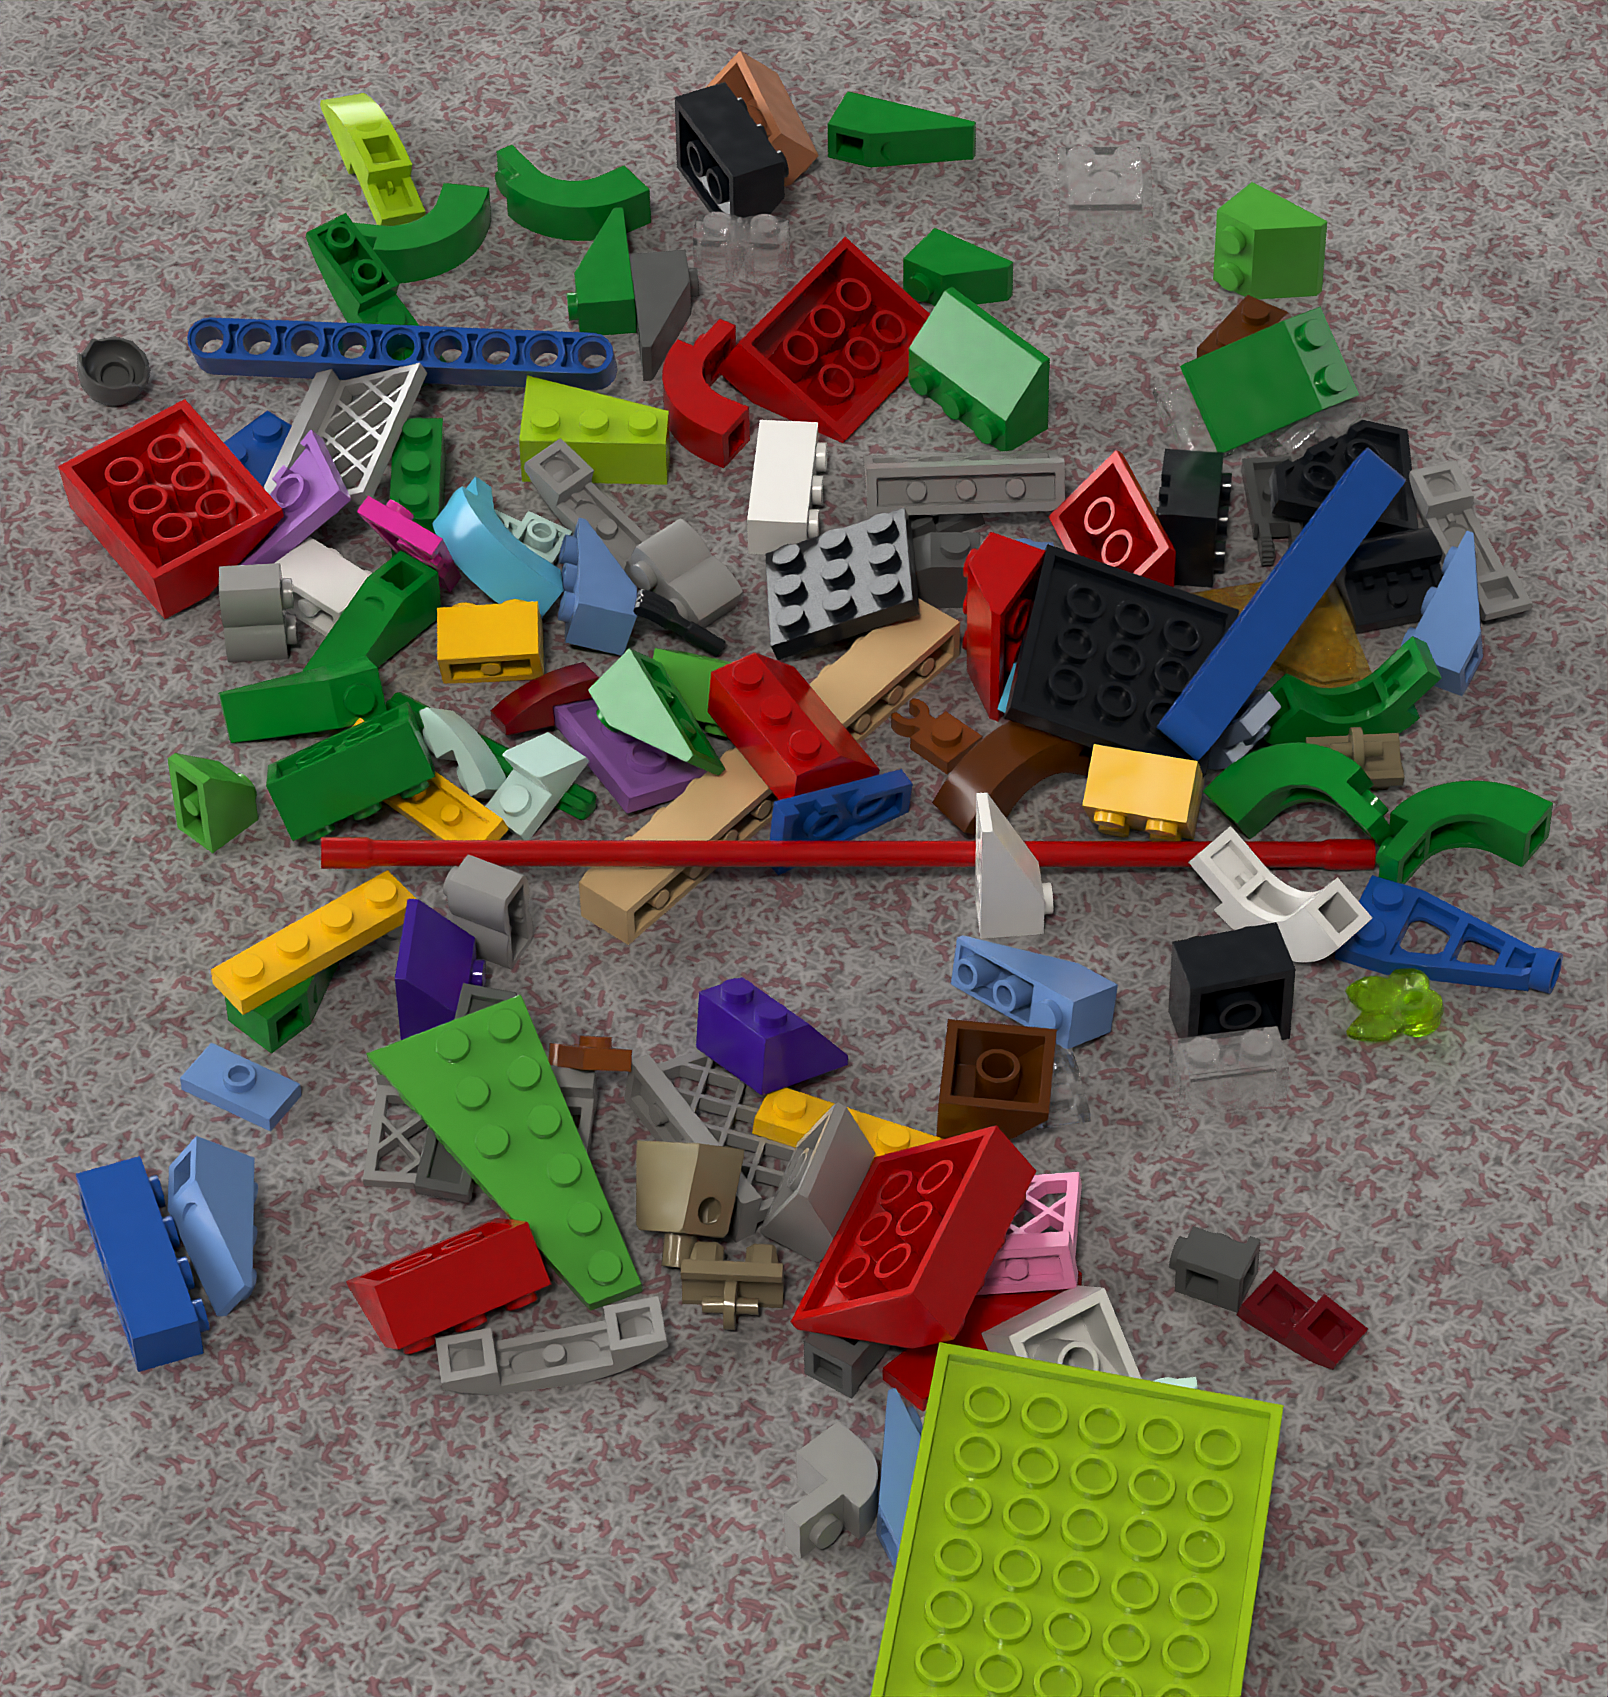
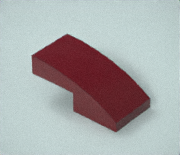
(532, 704)
(1312, 1329)

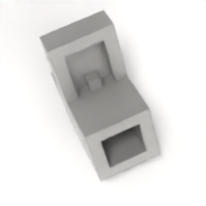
(841, 1491)

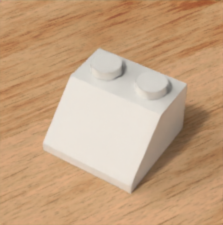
(1068, 1330)

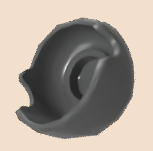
(113, 370)

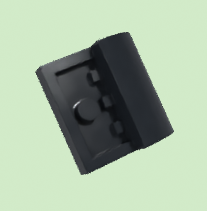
(1389, 578)

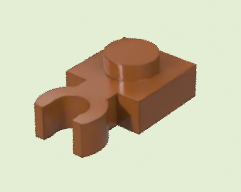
(938, 740)
(590, 1054)

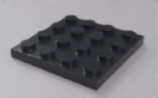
(1109, 654)

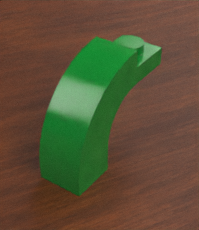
(569, 207)
(436, 240)
(1376, 703)
(1296, 773)
(1464, 816)

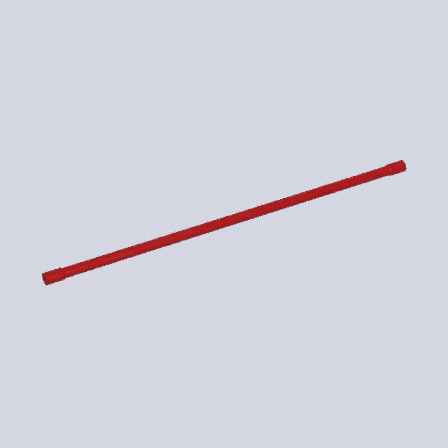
(367, 853)

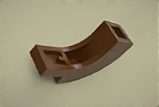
(1007, 767)

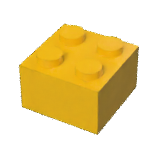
(1143, 793)

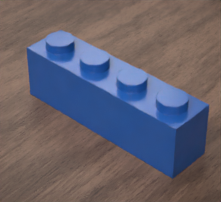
(141, 1264)

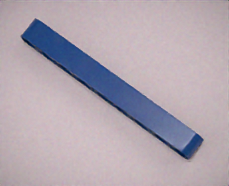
(384, 339)
(1280, 605)

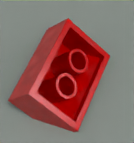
(1115, 523)
(997, 608)
(784, 727)
(451, 1284)

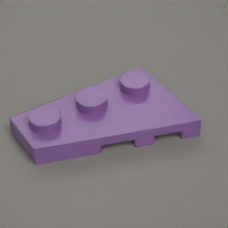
(308, 496)
(627, 767)

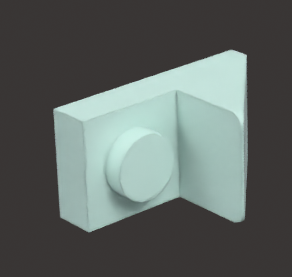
(539, 779)

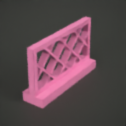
(1039, 1259)

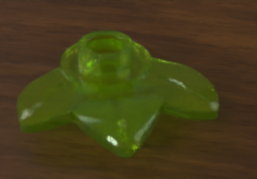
(1394, 1006)

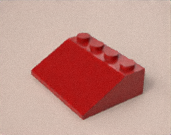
(829, 345)
(170, 505)
(918, 1241)

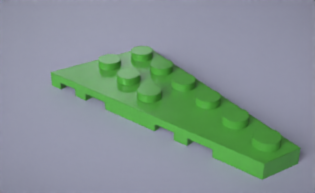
(506, 1123)

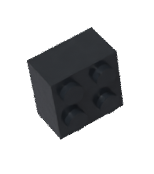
(1232, 982)

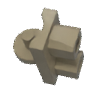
(1373, 752)
(732, 1285)

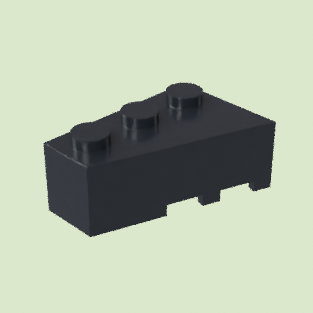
(1192, 513)

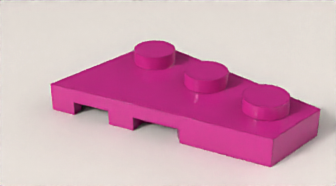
(398, 530)

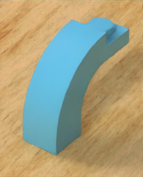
(492, 553)

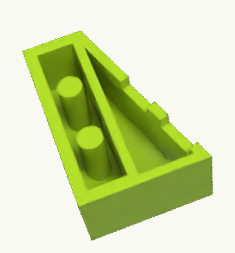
(612, 435)

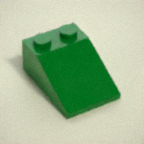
(1269, 380)

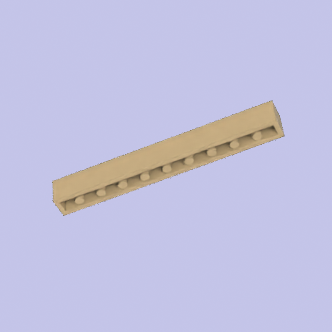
(859, 690)

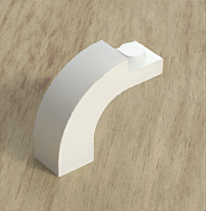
(1252, 896)

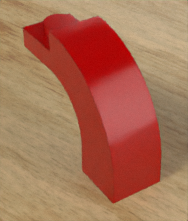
(699, 416)

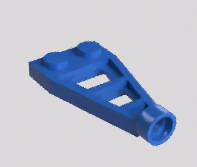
(1398, 905)

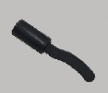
(664, 613)

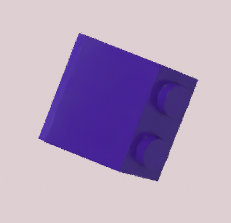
(431, 969)
(761, 1038)

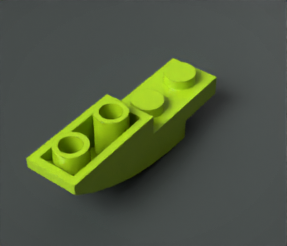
(376, 157)

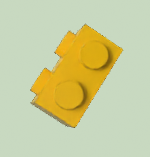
(490, 642)

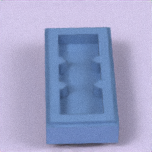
(240, 1086)

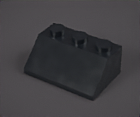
(727, 153)

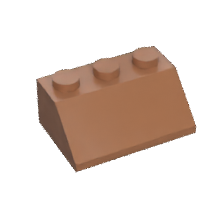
(772, 107)

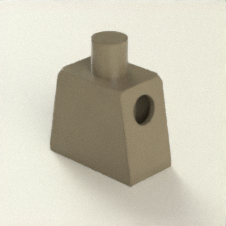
(685, 1193)

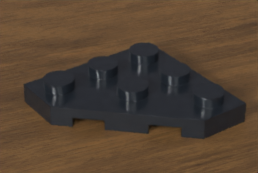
(1303, 485)

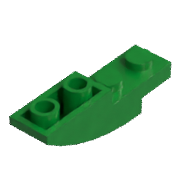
(358, 278)

